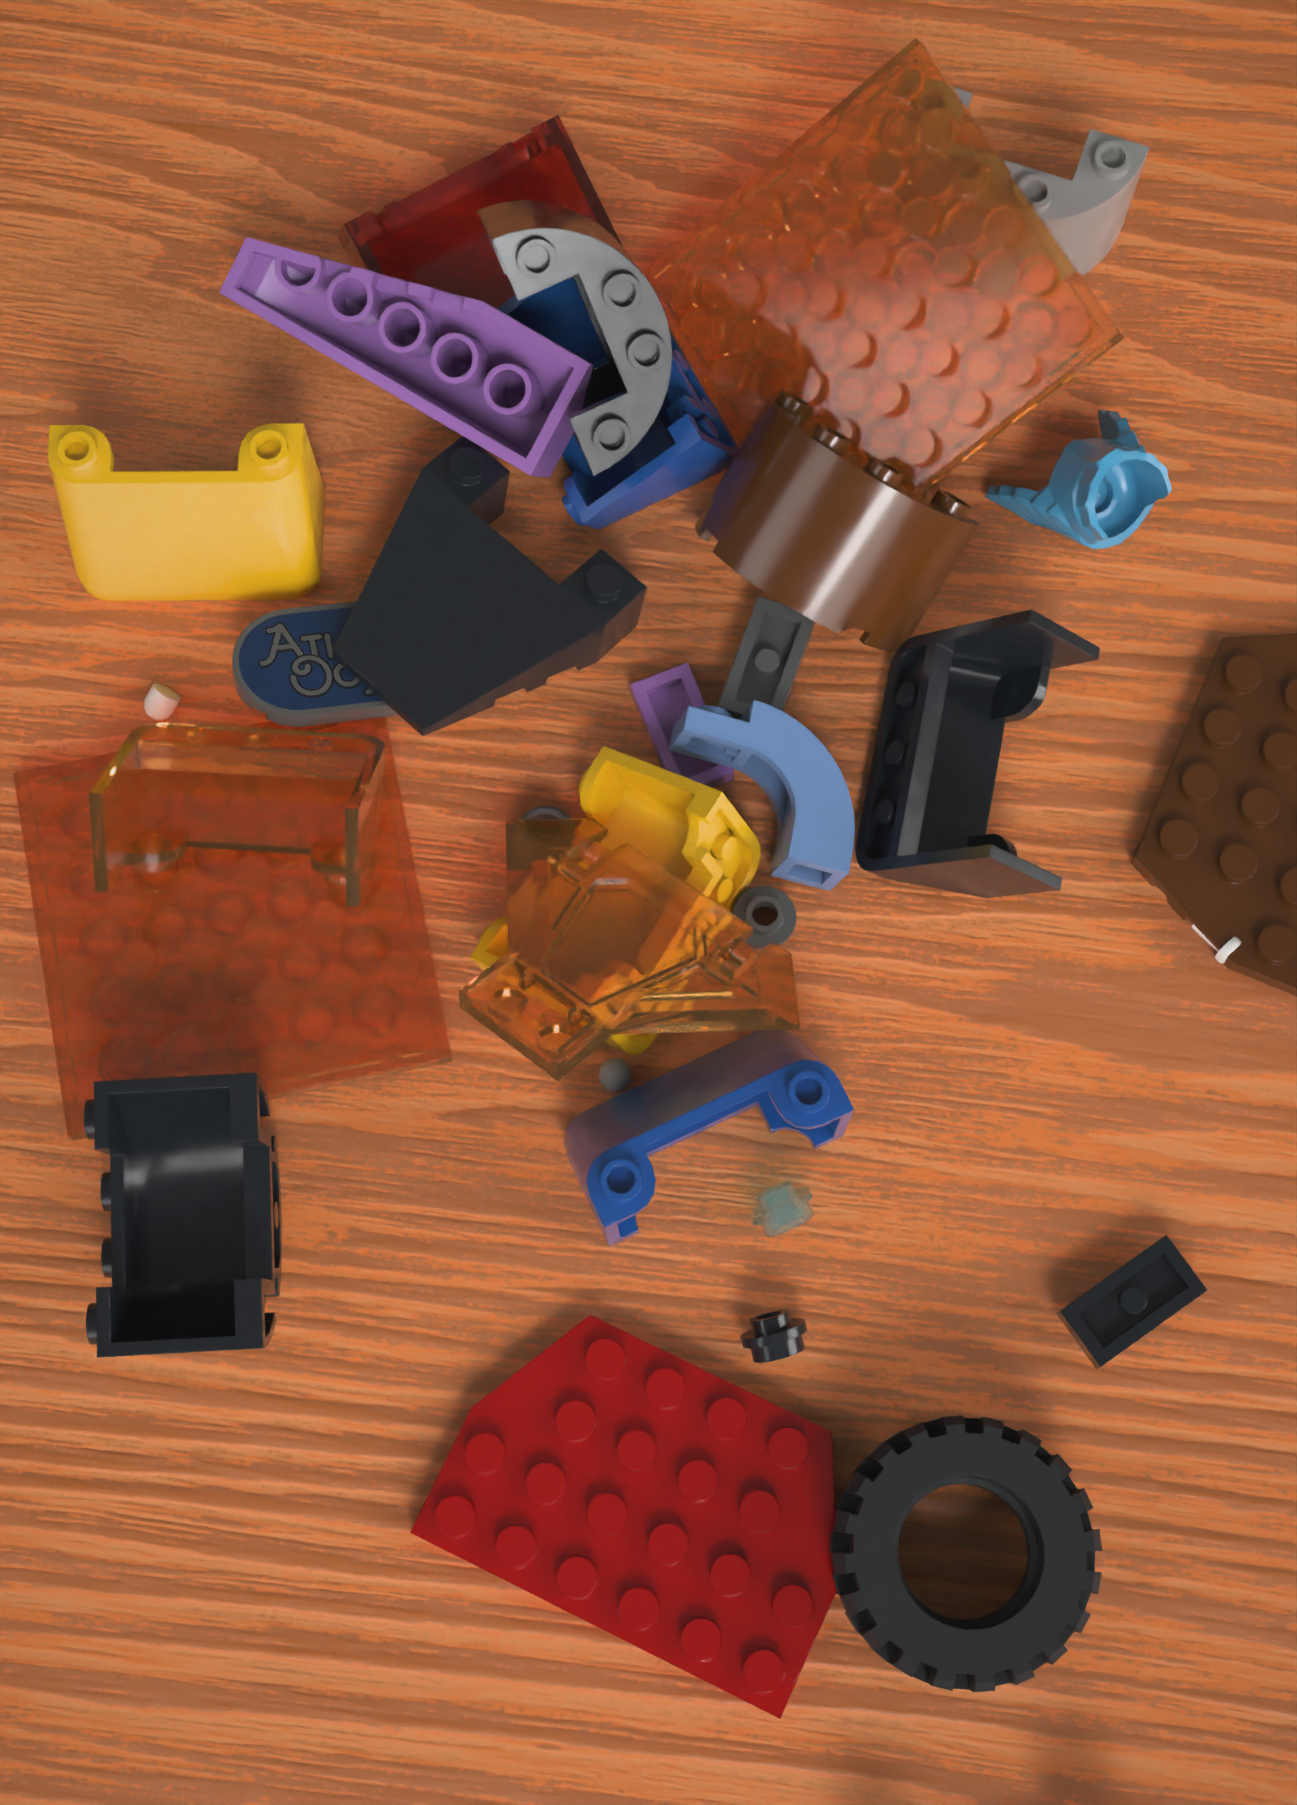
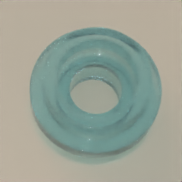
(782, 1208)

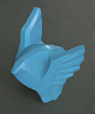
(1096, 488)

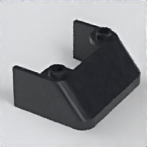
(942, 752)

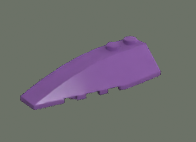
(425, 347)

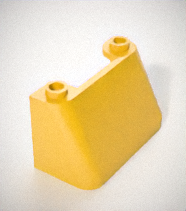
(193, 531)
(672, 822)

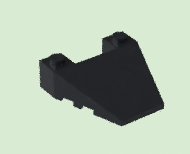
(466, 615)

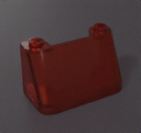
(438, 232)

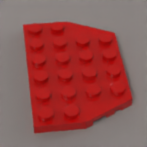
(649, 1507)

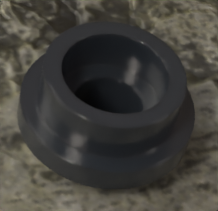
(774, 1336)

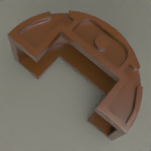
(831, 529)

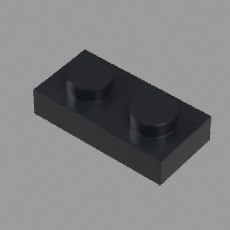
(1131, 1302)

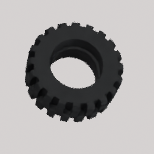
(1058, 1540)

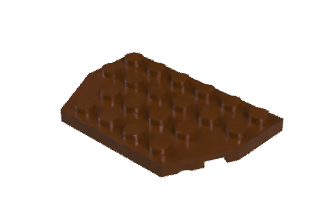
(1228, 811)

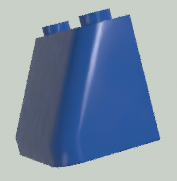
(678, 450)
(763, 1069)

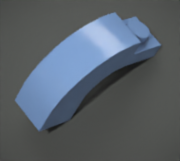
(796, 775)

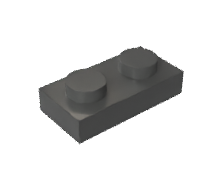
(767, 658)

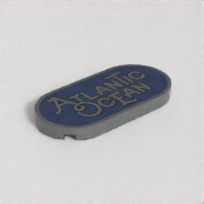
(289, 671)

